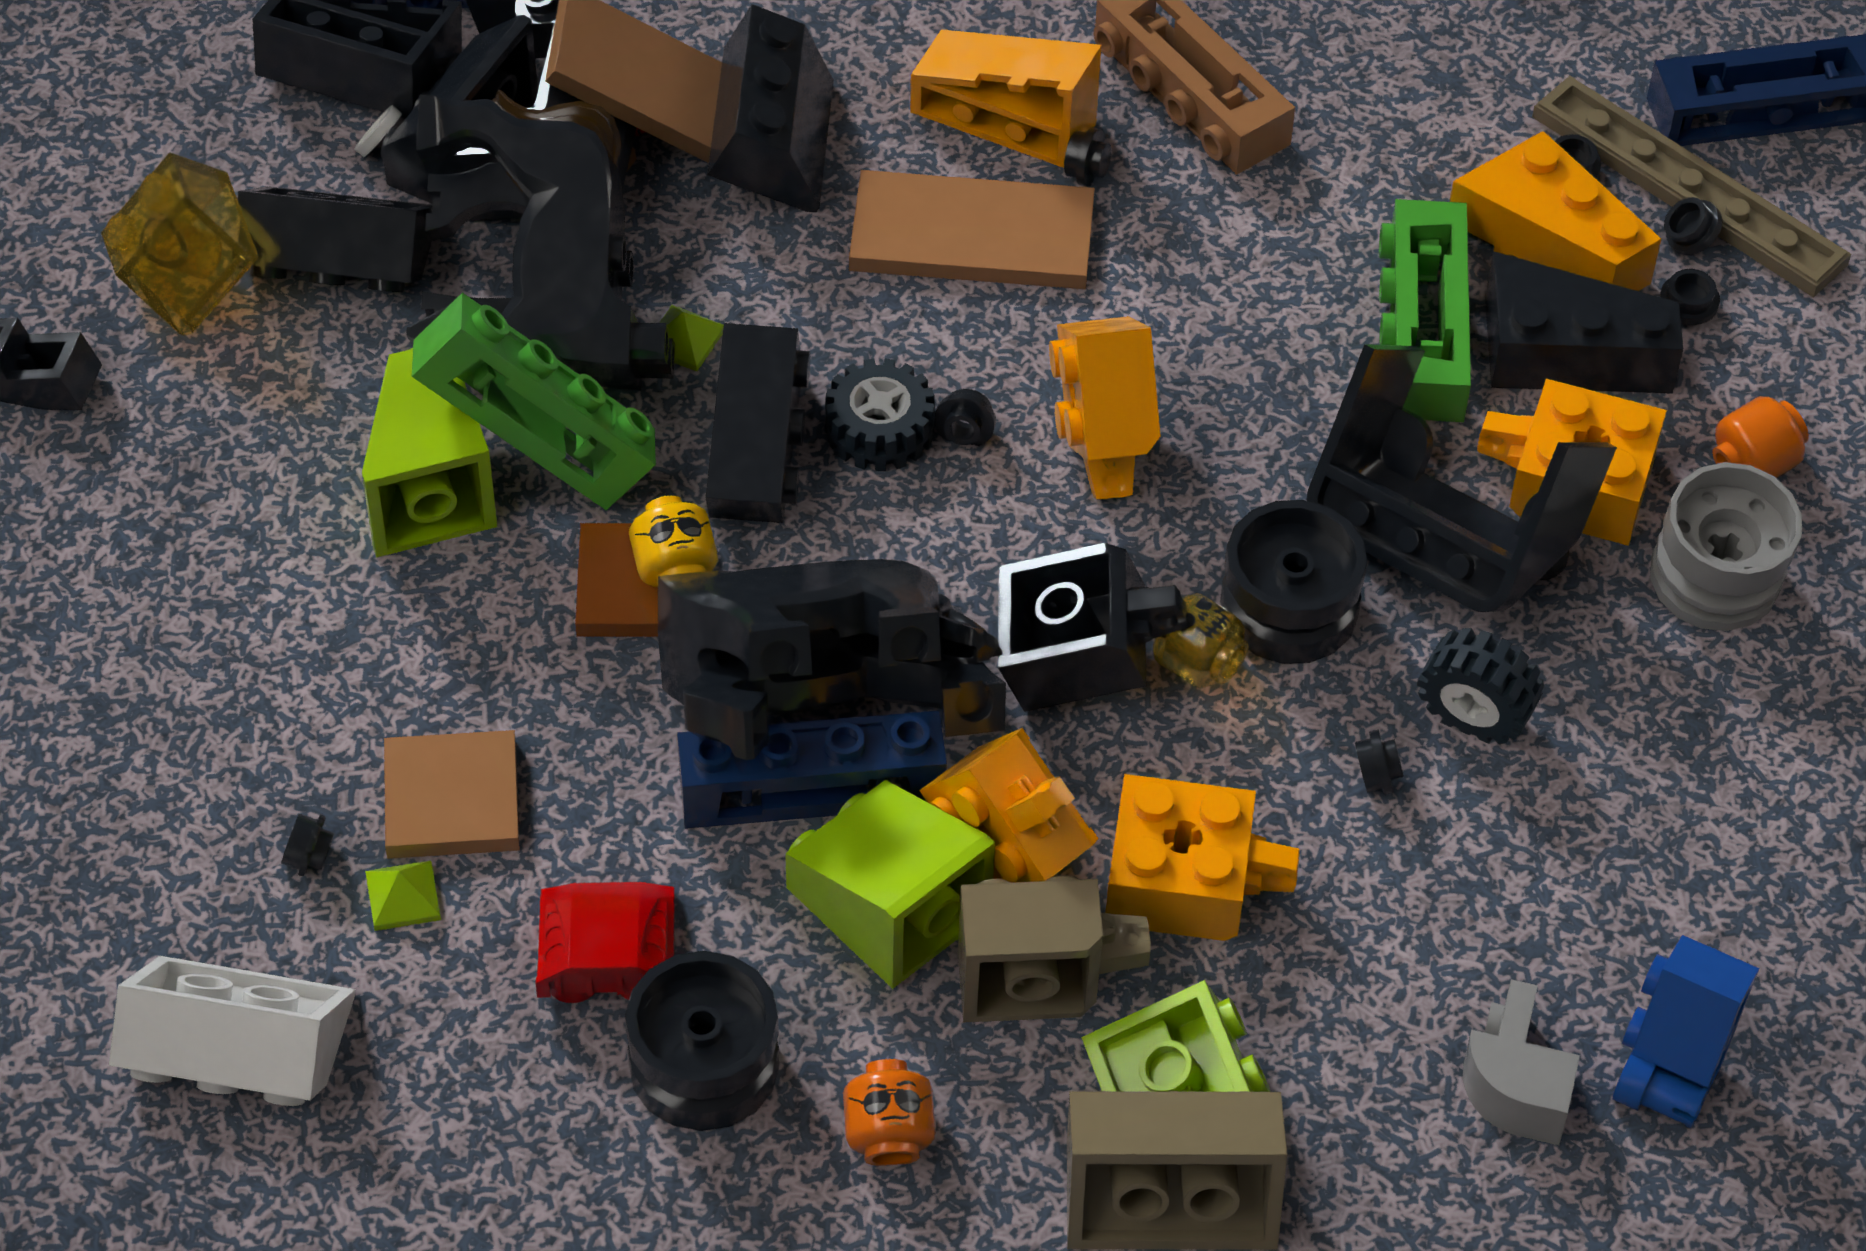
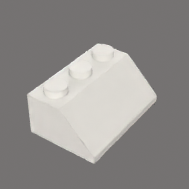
(229, 1029)

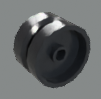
(1294, 580)
(702, 1040)

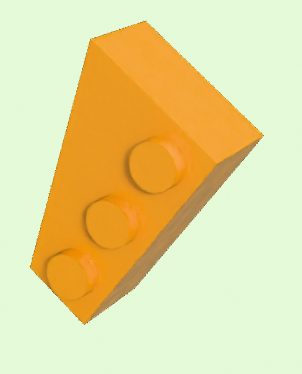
(1556, 214)

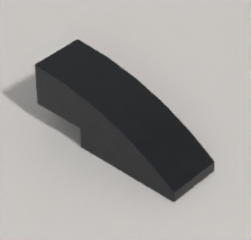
(45, 368)

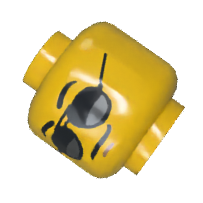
(672, 539)

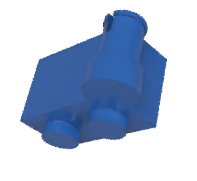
(1684, 1030)

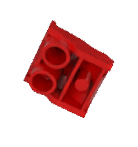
(602, 937)

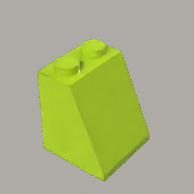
(424, 466)
(889, 877)

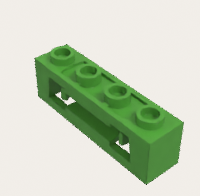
(1416, 243)
(534, 400)

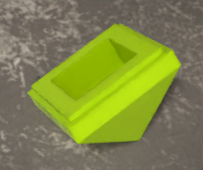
(692, 336)
(403, 895)

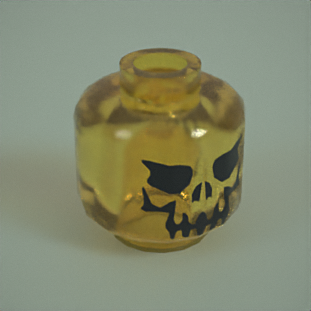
(1206, 650)

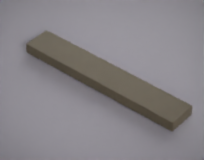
(1677, 174)

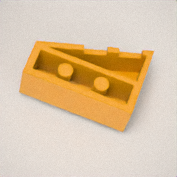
(1009, 89)

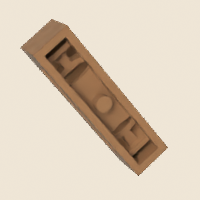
(1196, 79)

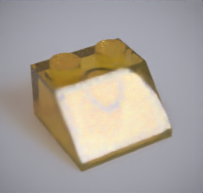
(181, 241)

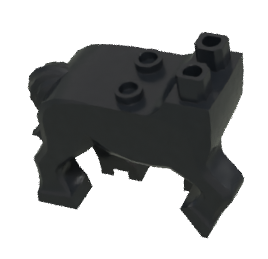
(815, 640)

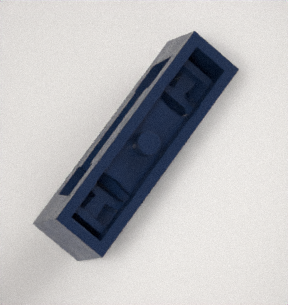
(1762, 87)
(808, 767)

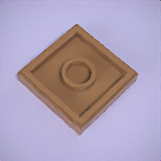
(451, 794)

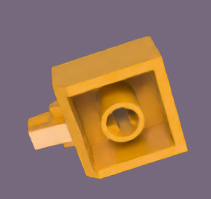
(1107, 398)
(1580, 415)
(1017, 804)
(1191, 857)

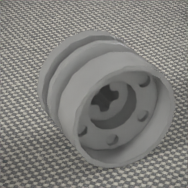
(1725, 546)

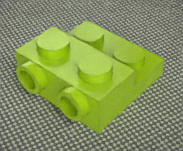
(1176, 1046)

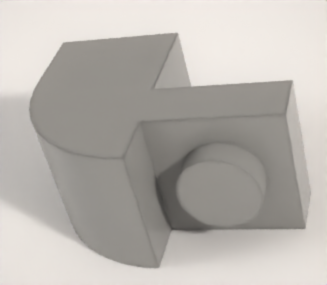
(1517, 1082)

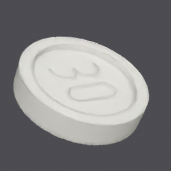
(377, 131)

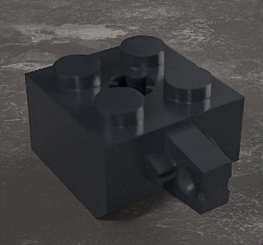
(1079, 625)

